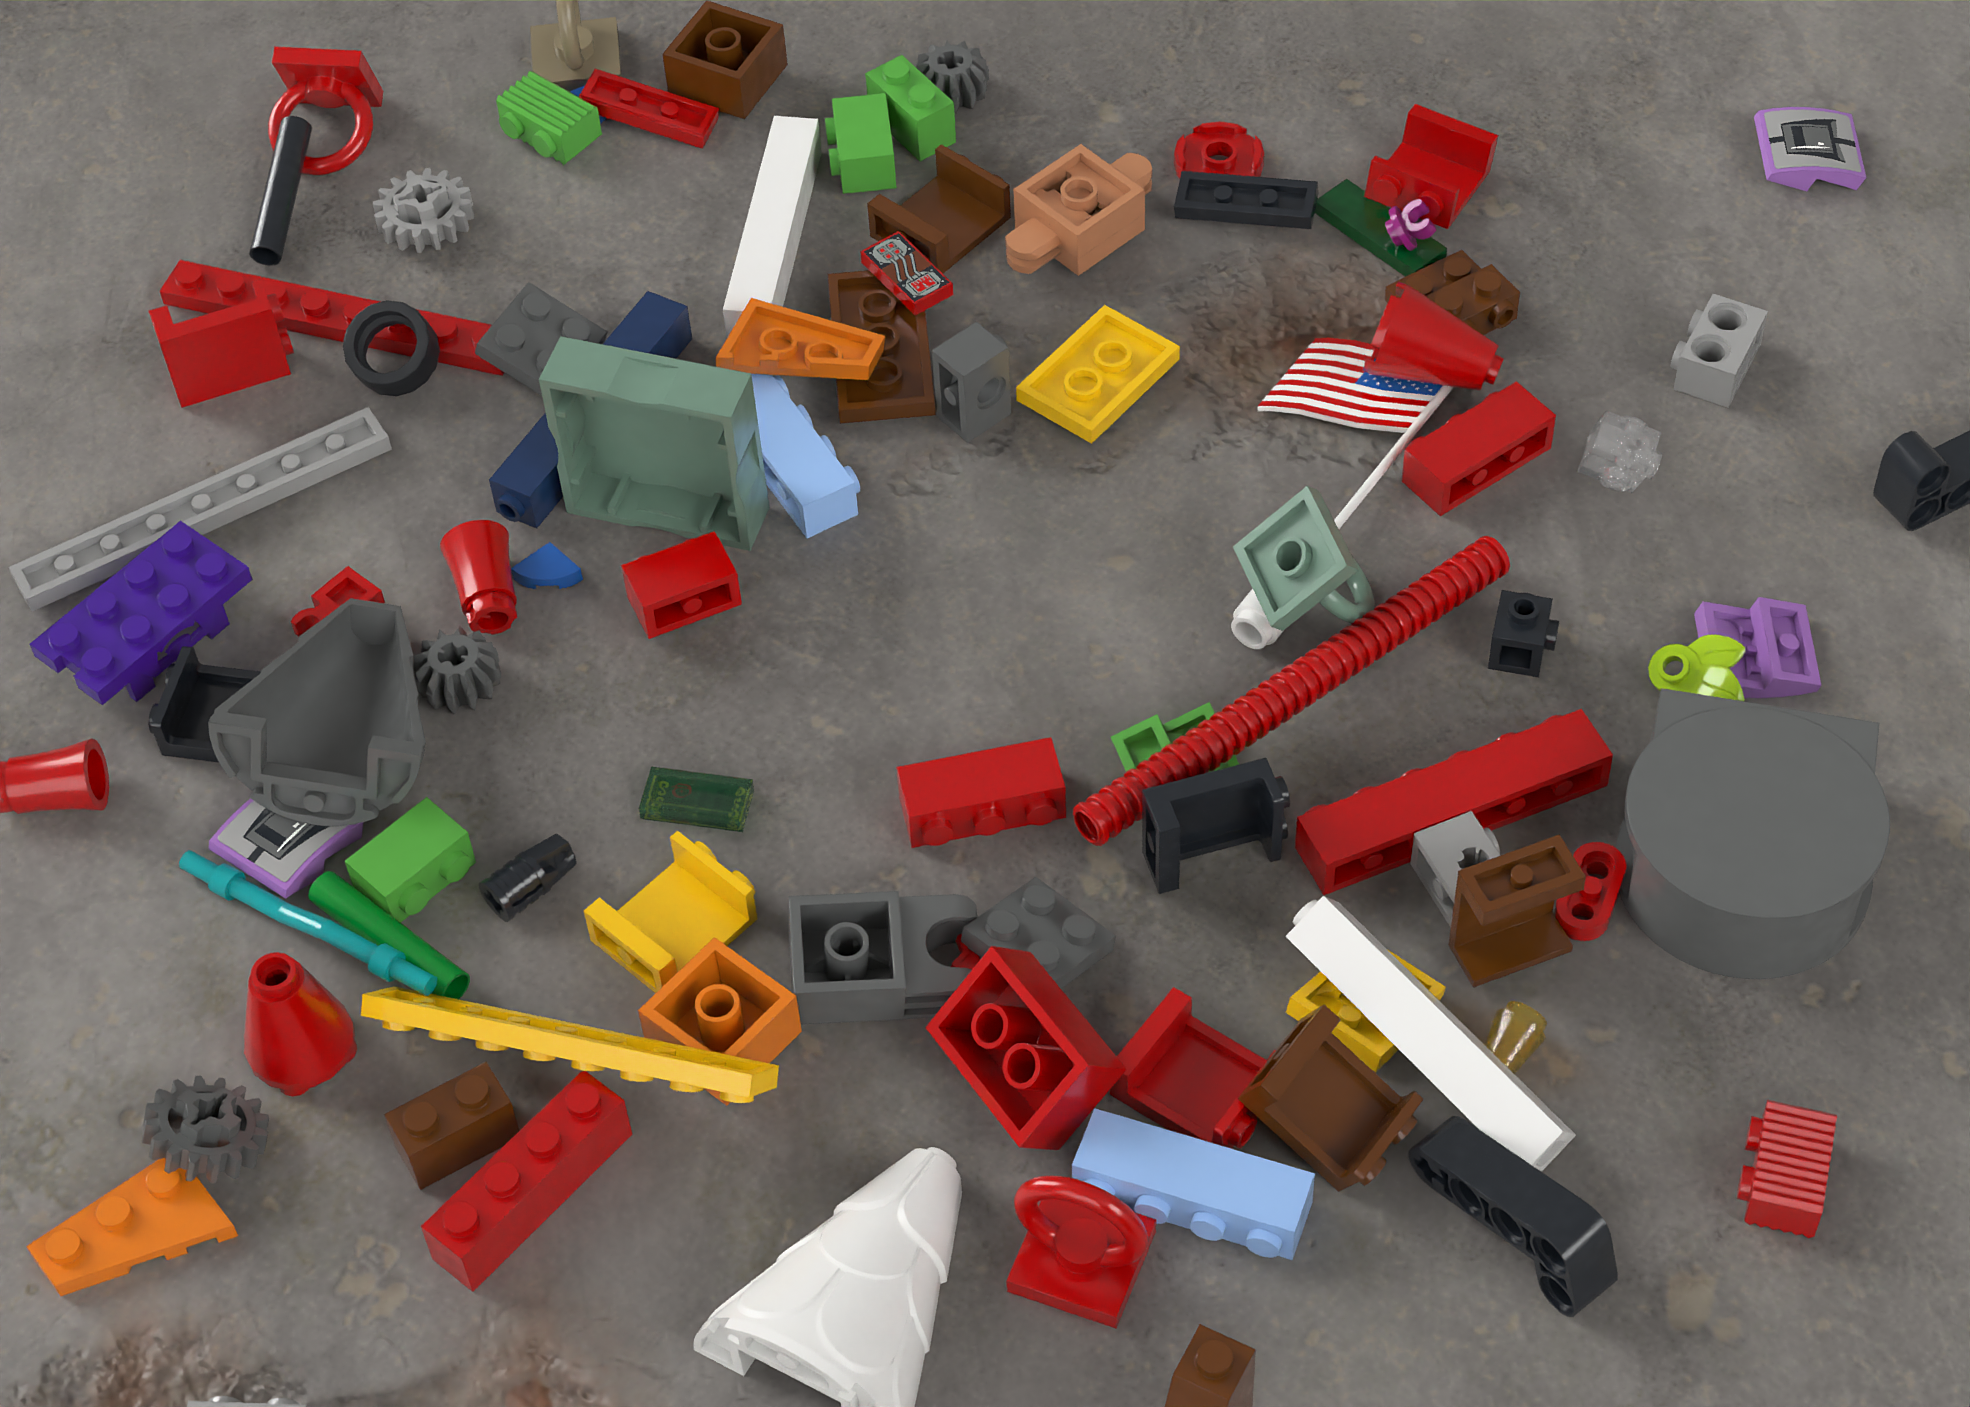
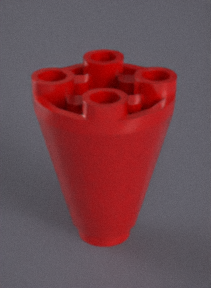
(294, 1027)

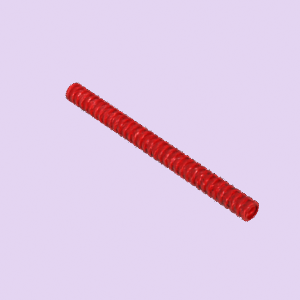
(1295, 687)

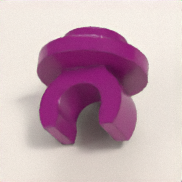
(1403, 226)

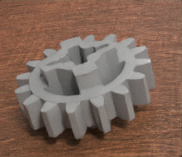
(423, 210)

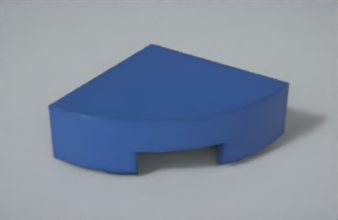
(547, 568)

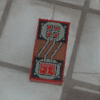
(906, 273)

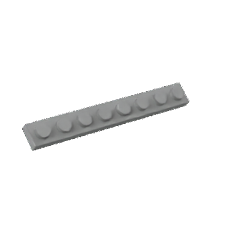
(201, 506)

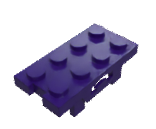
(133, 615)

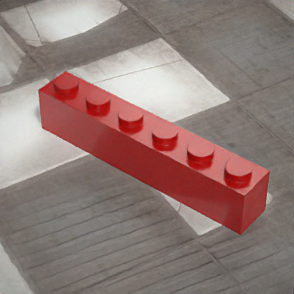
(1496, 782)

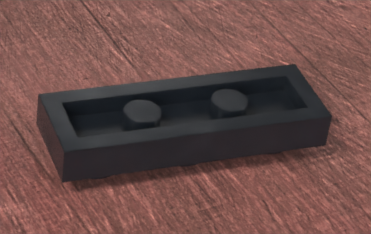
(1246, 199)

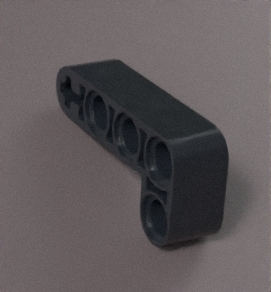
(1923, 481)
(1524, 1208)

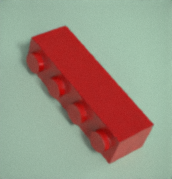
(527, 1180)

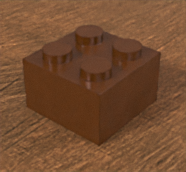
(725, 59)

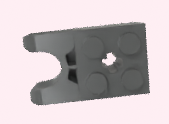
(870, 954)

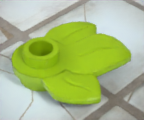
(1704, 667)

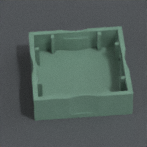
(656, 441)

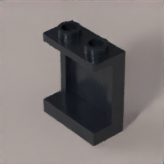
(189, 702)
(1212, 815)

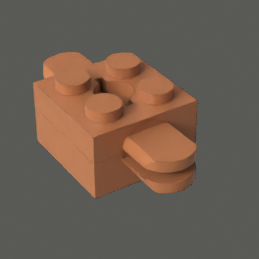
(1078, 211)

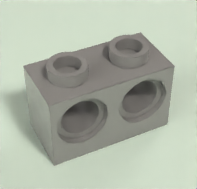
(1718, 350)

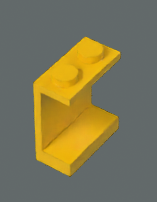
(674, 915)

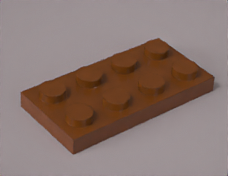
(903, 376)

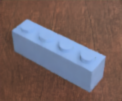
(800, 463)
(1197, 1184)

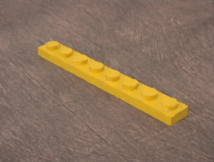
(585, 1046)

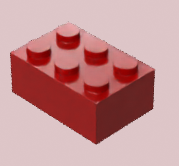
(1025, 1048)

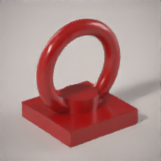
(328, 81)
(1078, 1248)

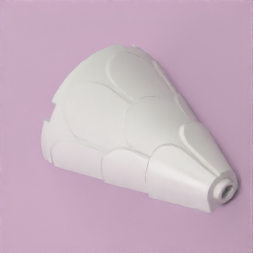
(856, 1294)

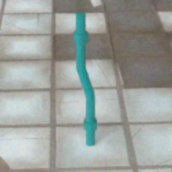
(381, 960)

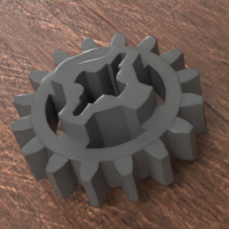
(210, 1129)

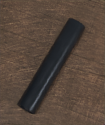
(280, 191)

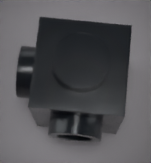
(1522, 633)

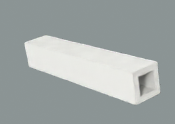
(775, 216)
(1428, 1033)

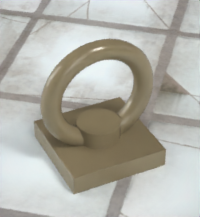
(574, 48)

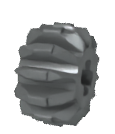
(956, 72)
(457, 670)

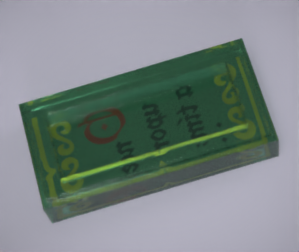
(696, 799)

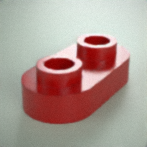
(1599, 895)

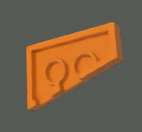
(795, 343)
(129, 1225)

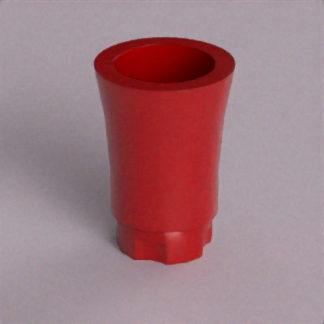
(482, 574)
(56, 780)

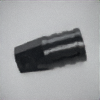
(527, 877)

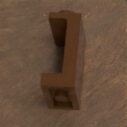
(1329, 1103)

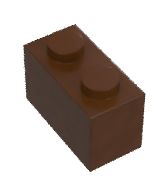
(452, 1125)

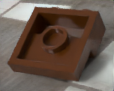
(1472, 294)

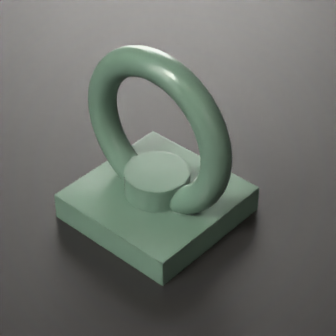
(1300, 561)

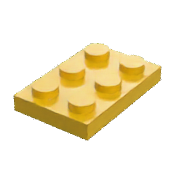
(1097, 373)

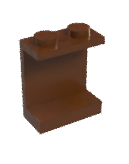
(947, 213)
(1506, 910)

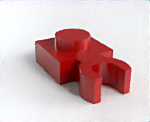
(332, 595)

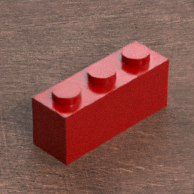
(1478, 448)
(981, 792)

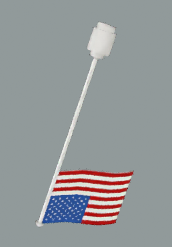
(1333, 387)

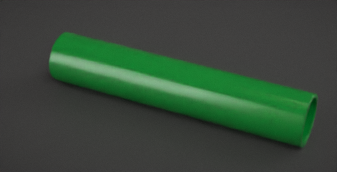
(373, 923)

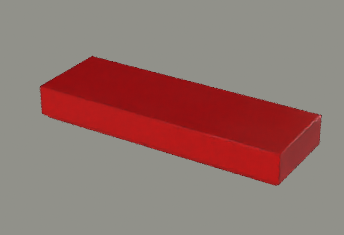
(650, 108)

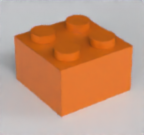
(723, 1008)

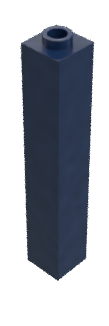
(528, 480)

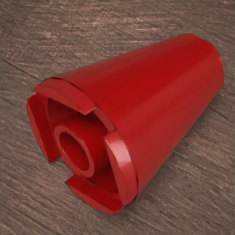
(1430, 345)

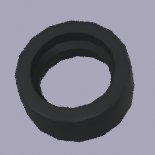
(372, 321)

